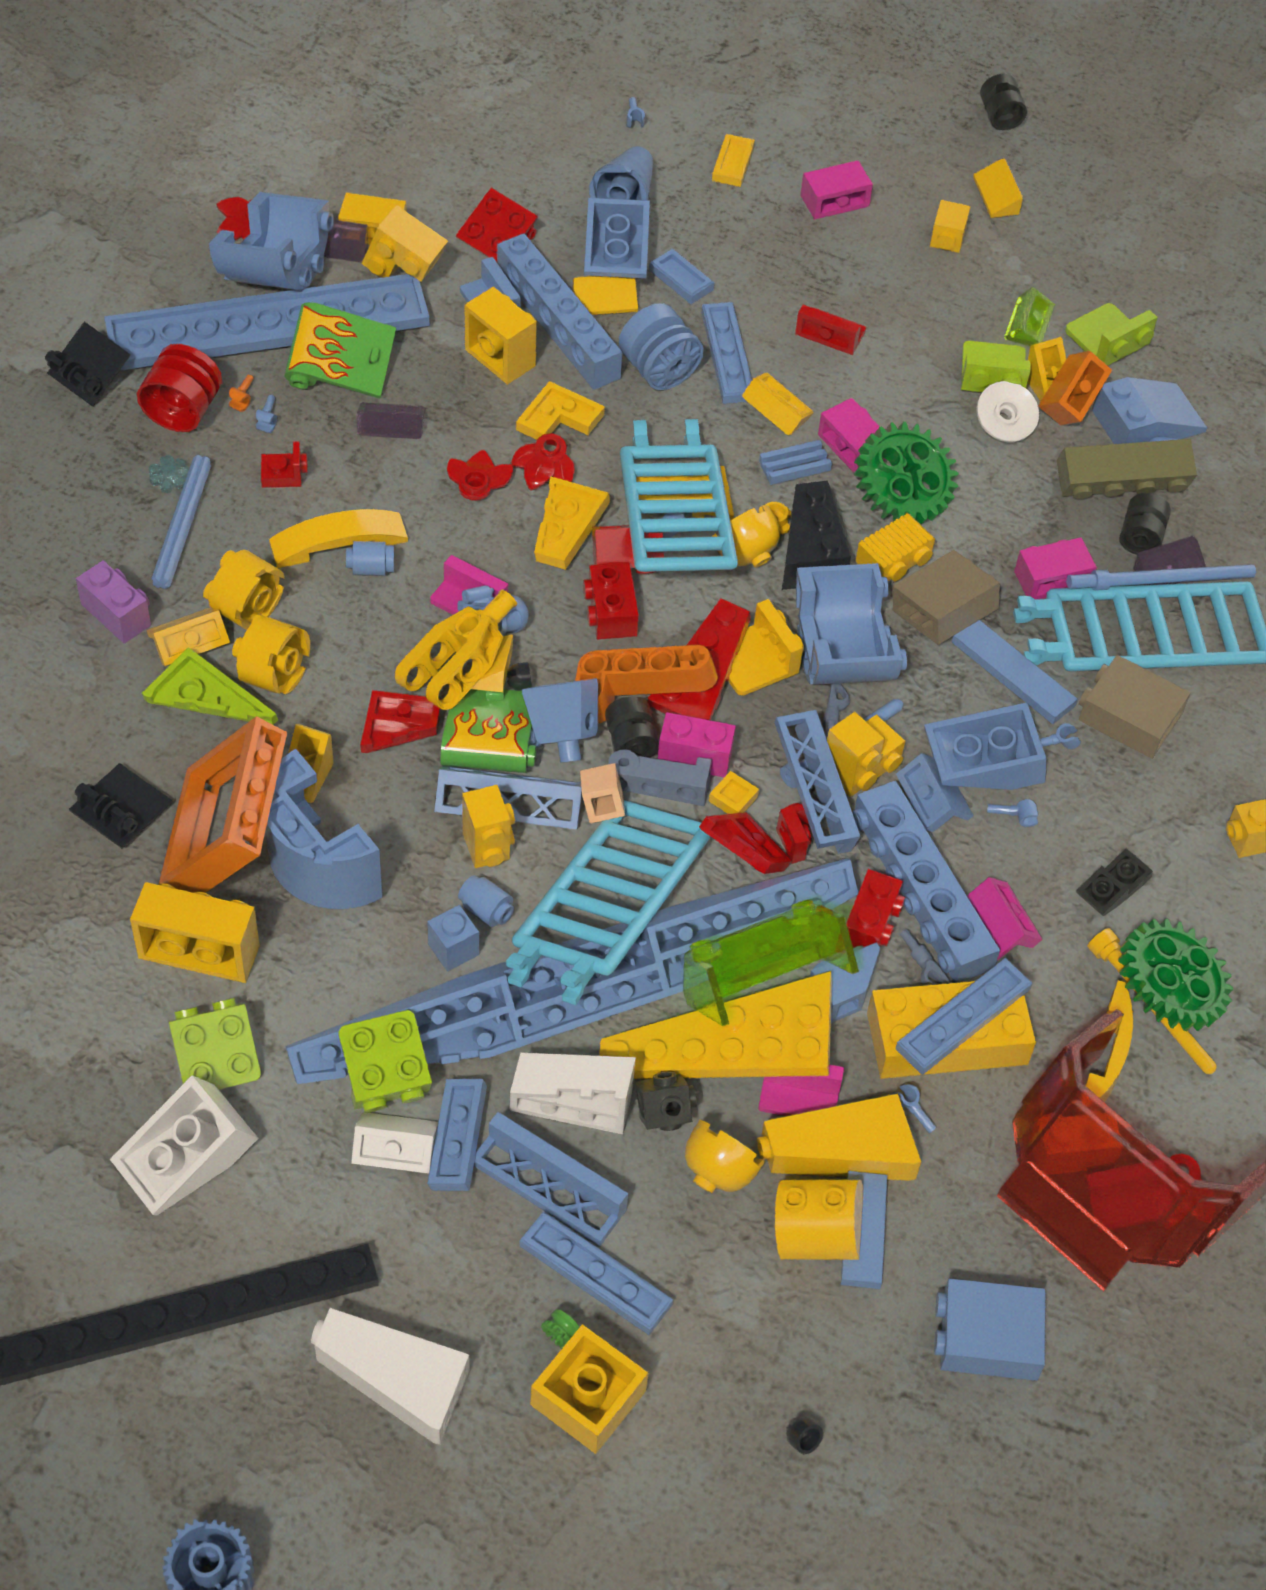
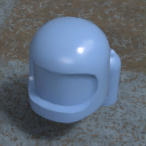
(481, 596)

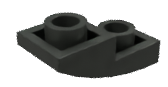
(1115, 883)

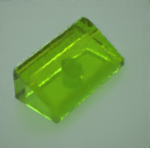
(1029, 318)

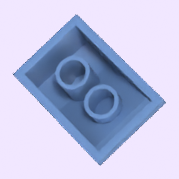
(617, 238)
(1142, 409)
(988, 749)

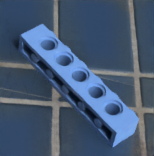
(560, 312)
(961, 959)

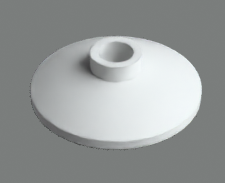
(1015, 403)

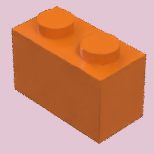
(1075, 388)

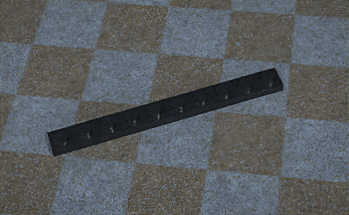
(186, 1313)

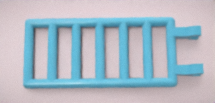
(691, 449)
(1063, 649)
(584, 964)

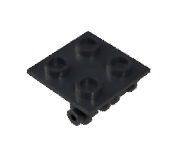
(87, 363)
(119, 805)

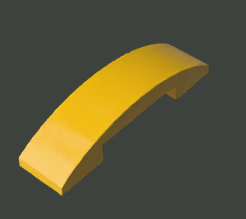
(334, 531)
(1104, 1085)

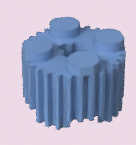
(213, 1545)

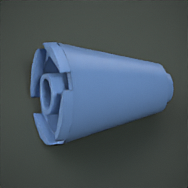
(624, 177)

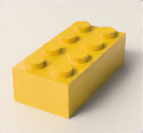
(897, 1011)

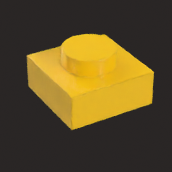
(733, 794)

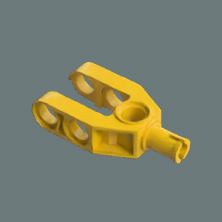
(469, 634)

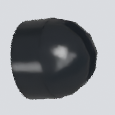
(519, 676)
(810, 1441)

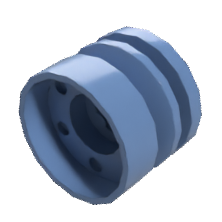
(660, 346)

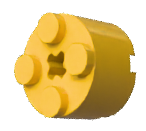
(244, 587)
(271, 654)

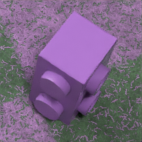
(114, 601)

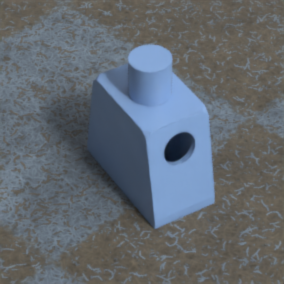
(564, 714)

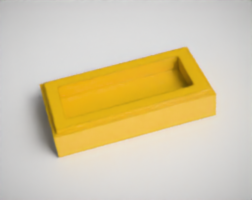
(733, 160)

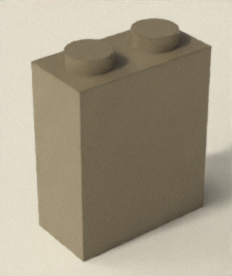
(946, 597)
(1133, 705)

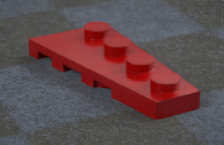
(722, 636)

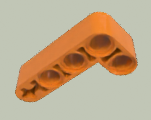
(647, 671)

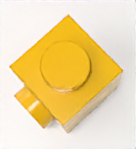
(1248, 828)

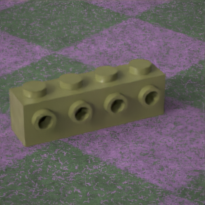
(1126, 468)

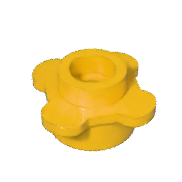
(781, 513)

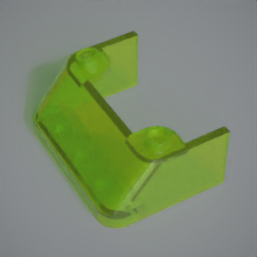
(762, 953)

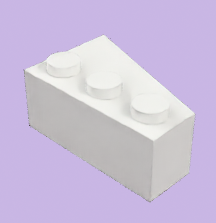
(574, 1089)

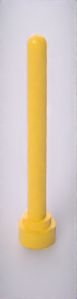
(1106, 946)

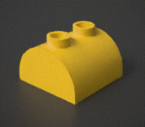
(819, 1219)

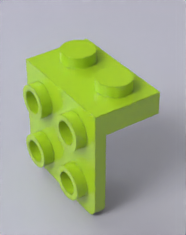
(1111, 333)
(992, 363)
(215, 1044)
(385, 1061)

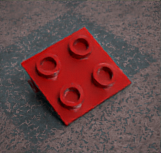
(496, 221)

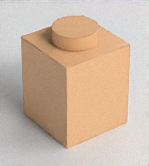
(602, 793)

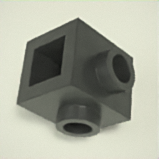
(665, 1101)

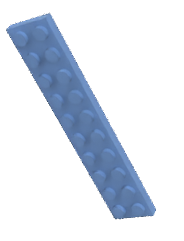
(262, 319)

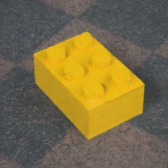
(195, 931)

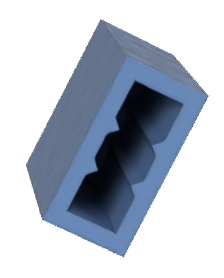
(991, 1329)

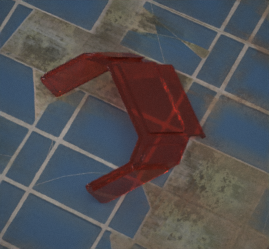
(1101, 1184)

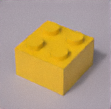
(500, 335)
(588, 1388)

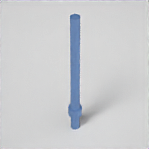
(1103, 579)

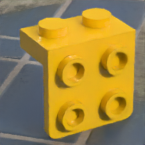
(766, 653)

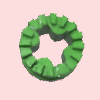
(561, 1327)

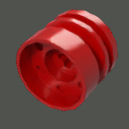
(179, 388)

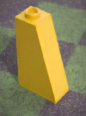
(841, 1139)

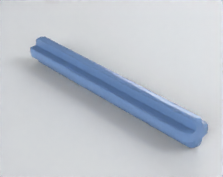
(181, 522)

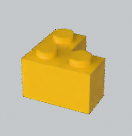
(404, 244)
(864, 751)

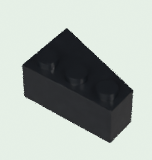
(814, 532)

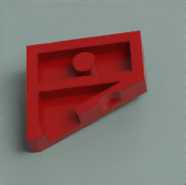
(398, 720)
(747, 840)

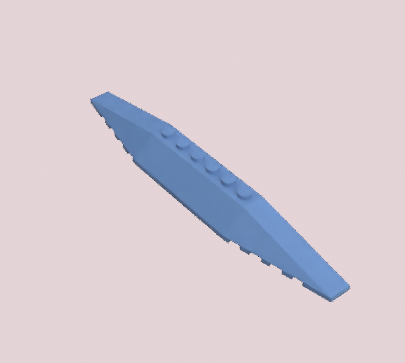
(489, 1016)

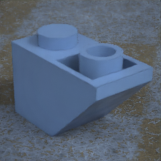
(847, 988)

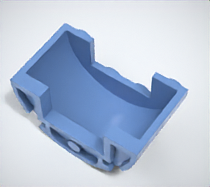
(282, 246)
(845, 625)
(321, 873)

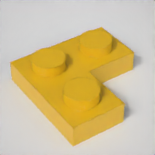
(558, 406)

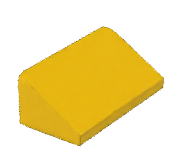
(999, 189)
(606, 294)
(777, 403)
(496, 676)

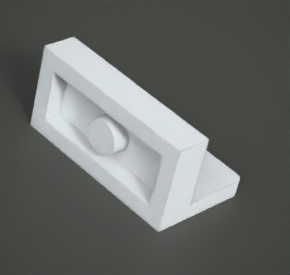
(394, 1142)

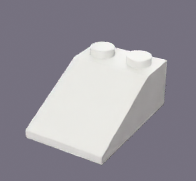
(183, 1145)

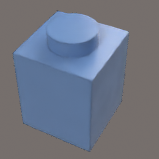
(453, 938)

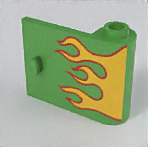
(337, 350)
(489, 732)

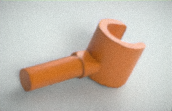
(240, 399)

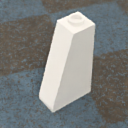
(394, 1369)

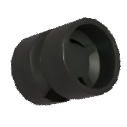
(1003, 102)
(1144, 523)
(632, 726)

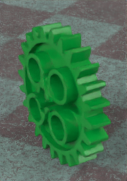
(906, 473)
(1175, 975)

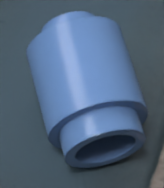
(370, 558)
(486, 900)

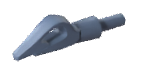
(834, 706)
(925, 961)

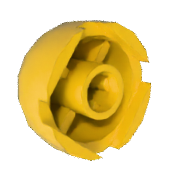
(754, 536)
(720, 1160)

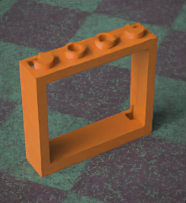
(255, 759)

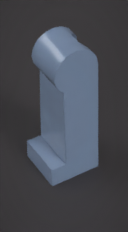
(663, 778)

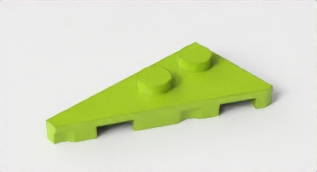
(200, 687)

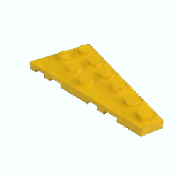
(766, 1036)

